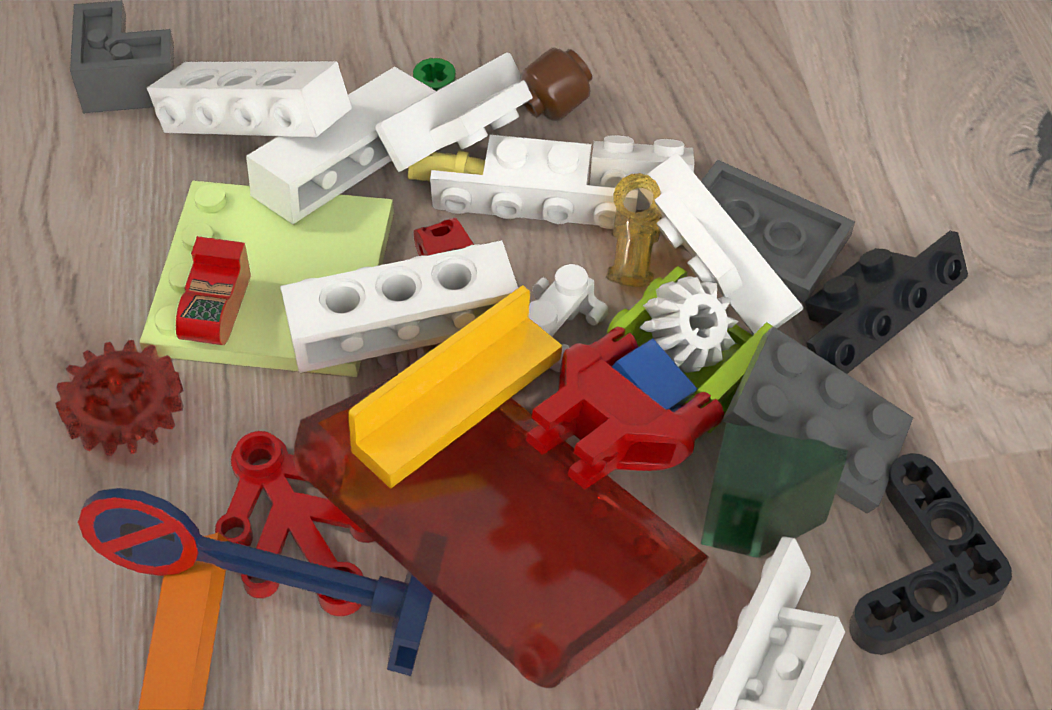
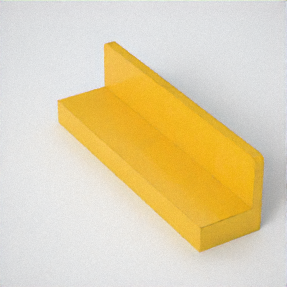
(450, 389)

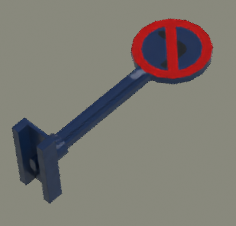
(162, 540)

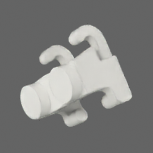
(563, 300)

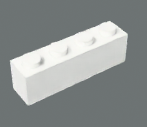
(306, 172)

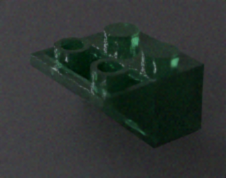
(769, 489)

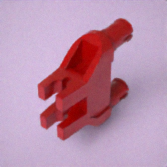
(615, 418)

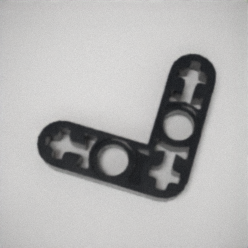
(950, 564)

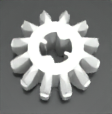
(690, 323)

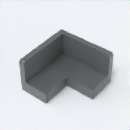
(115, 65)

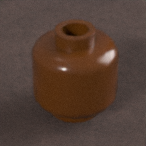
(556, 83)

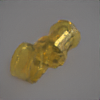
(634, 234)

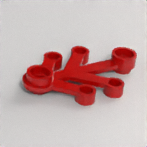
(289, 513)

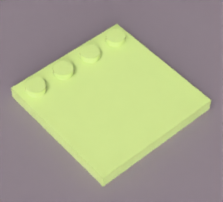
(329, 241)

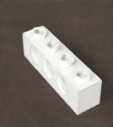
(251, 98)
(394, 305)

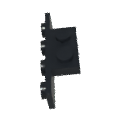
(881, 299)

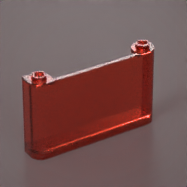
(510, 537)

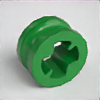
(433, 70)

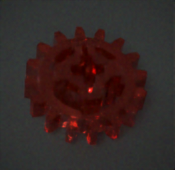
(119, 397)

